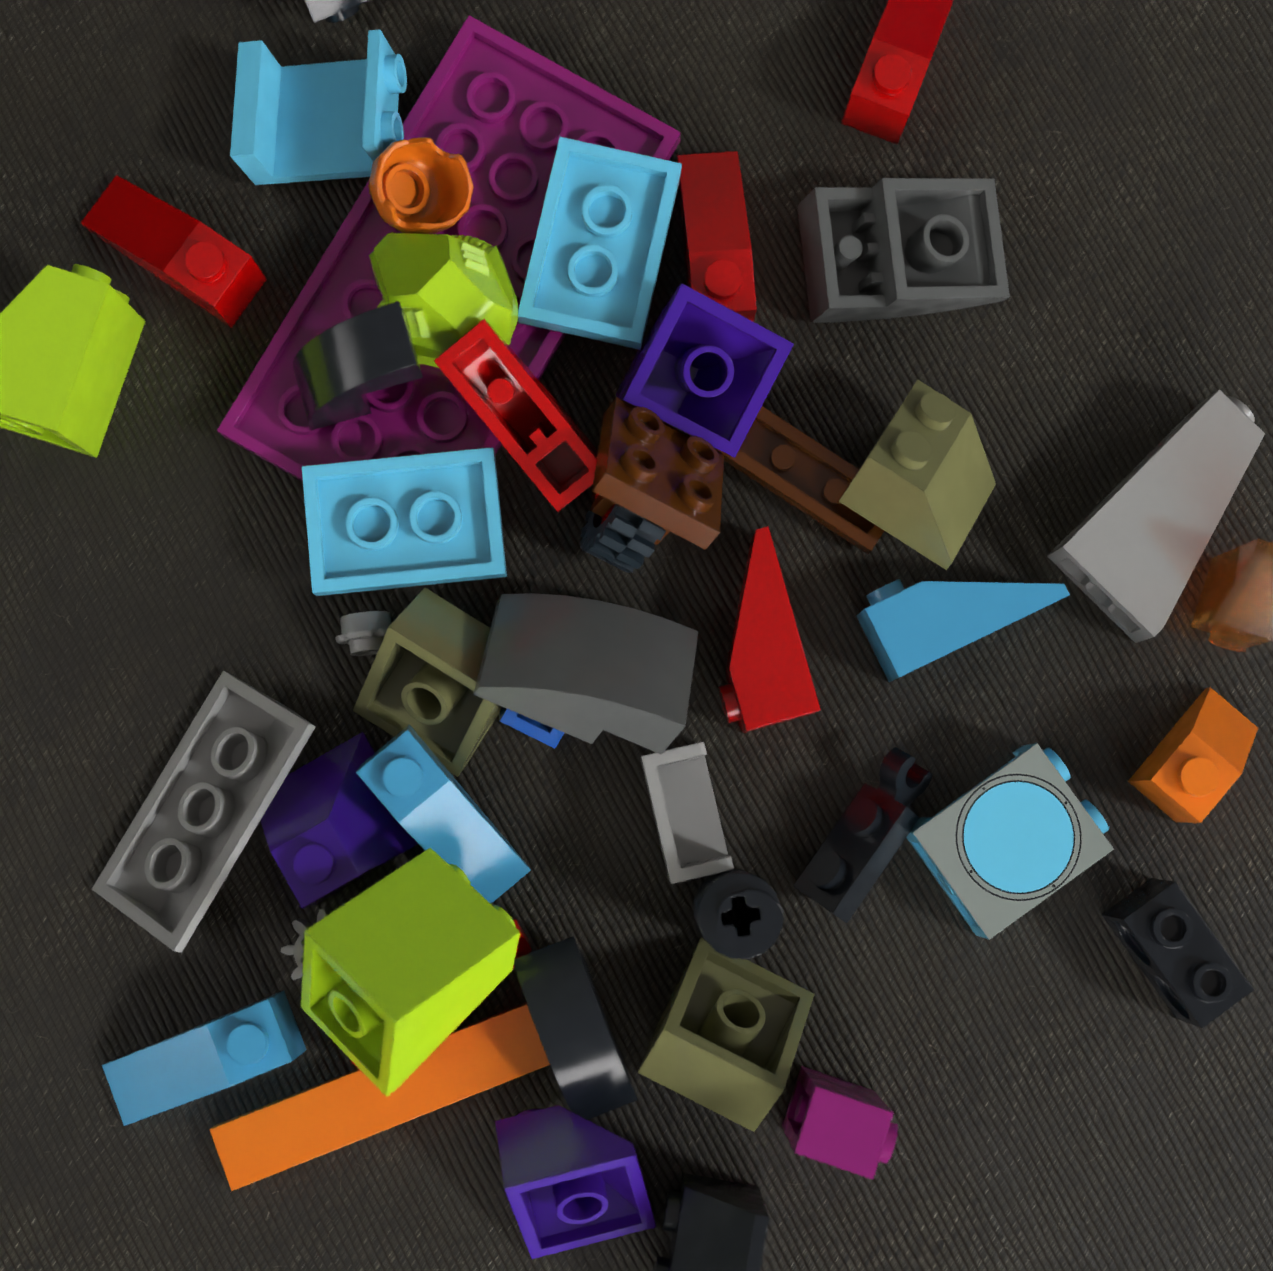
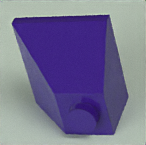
(705, 369)
(330, 825)
(570, 1181)

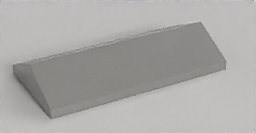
(203, 810)

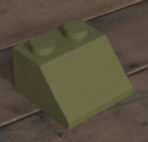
(925, 476)
(429, 680)
(728, 1036)

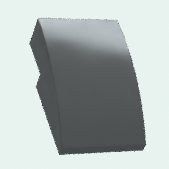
(902, 248)
(589, 667)

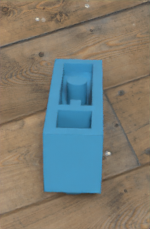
(938, 617)
(441, 813)
(205, 1059)

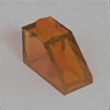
(1238, 598)

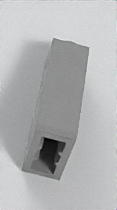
(1155, 524)

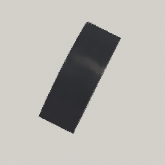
(353, 360)
(574, 1029)

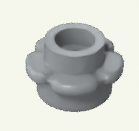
(364, 631)

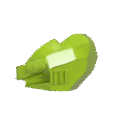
(444, 288)

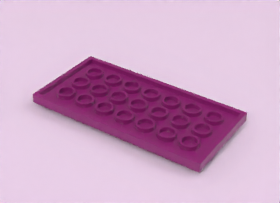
(505, 118)

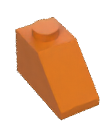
(1197, 759)

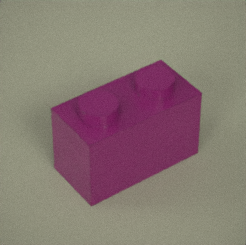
(839, 1123)

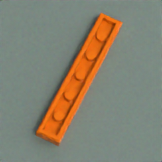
(355, 1109)

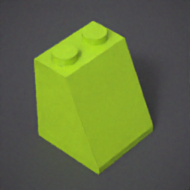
(65, 357)
(404, 966)

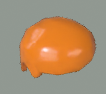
(420, 186)

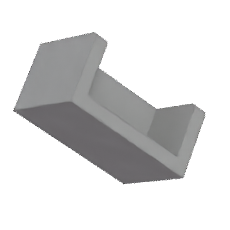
(686, 813)

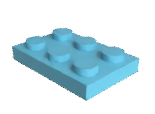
(599, 243)
(403, 521)

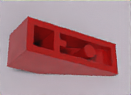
(895, 67)
(717, 230)
(176, 249)
(521, 414)
(766, 656)

